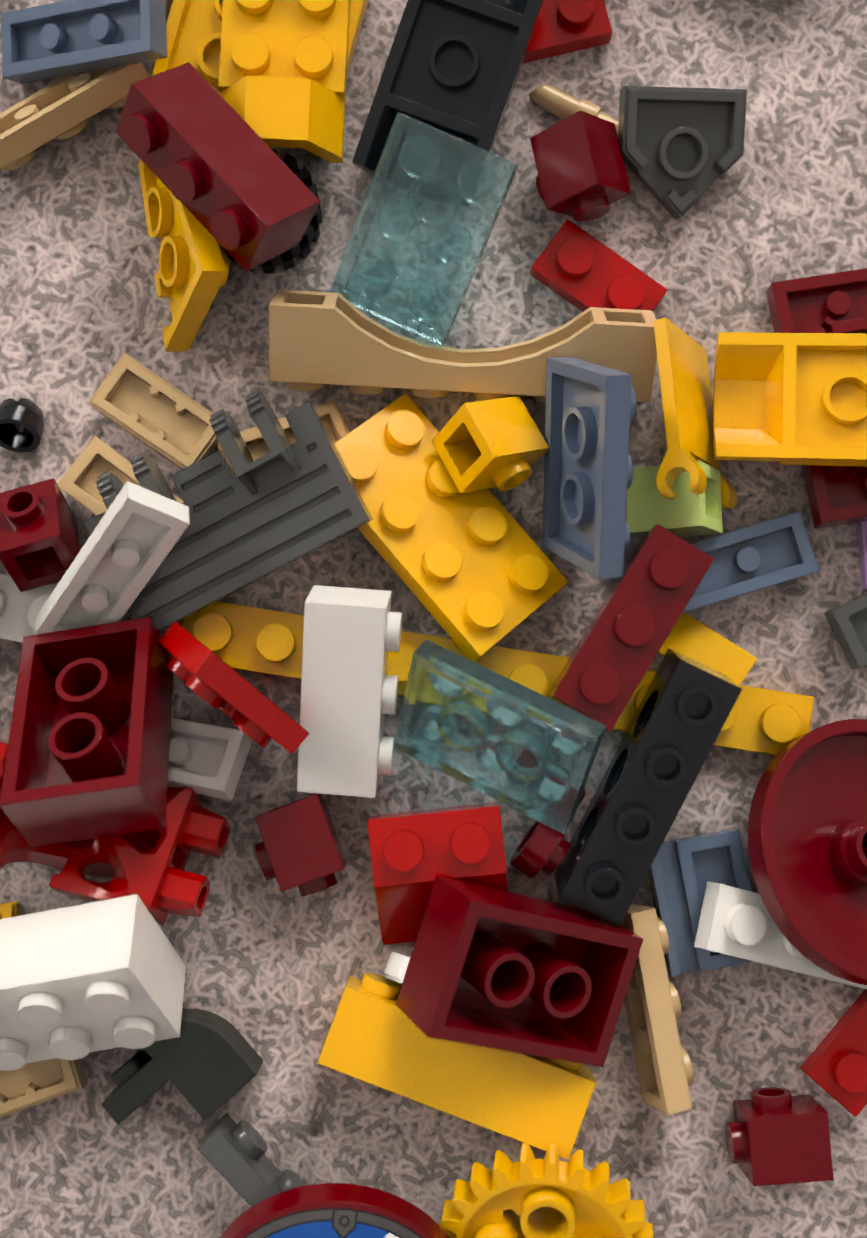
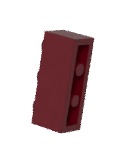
(216, 165)
(630, 626)

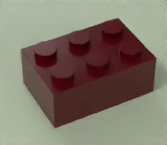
(89, 734)
(517, 973)

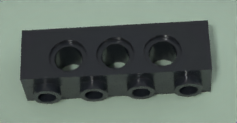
(645, 786)

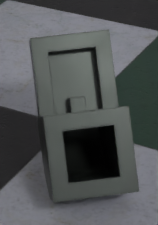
(204, 1064)

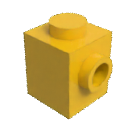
(490, 445)

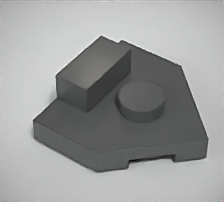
(680, 139)

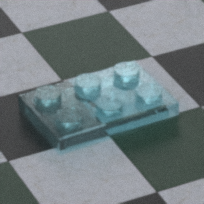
(423, 228)
(497, 735)

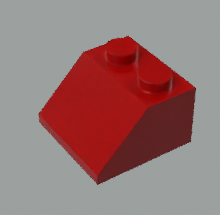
(420, 844)

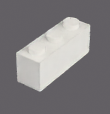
(347, 690)

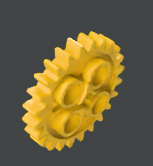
(517, 1196)

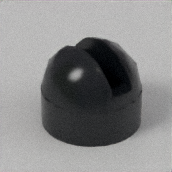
(21, 413)

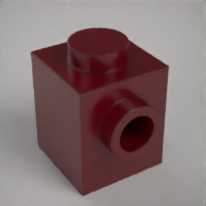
(580, 167)
(37, 534)
(300, 846)
(780, 1138)

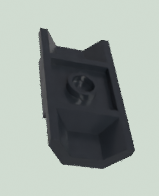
(450, 70)

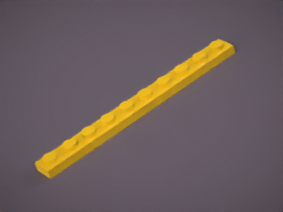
(273, 645)

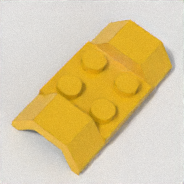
(288, 71)
(791, 398)

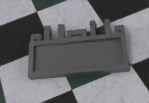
(247, 520)

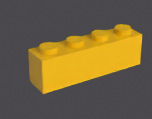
(497, 1089)

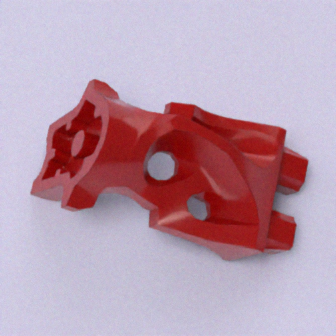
(139, 862)

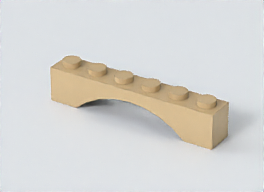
(331, 342)

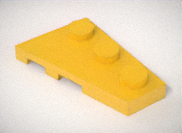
(189, 261)

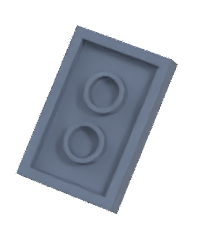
(587, 464)

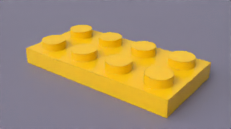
(448, 547)

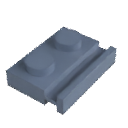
(678, 892)

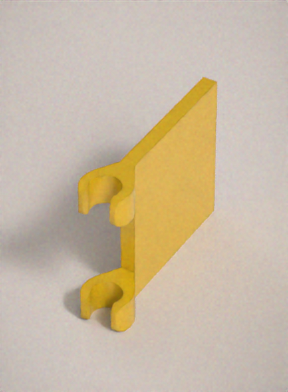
(686, 412)

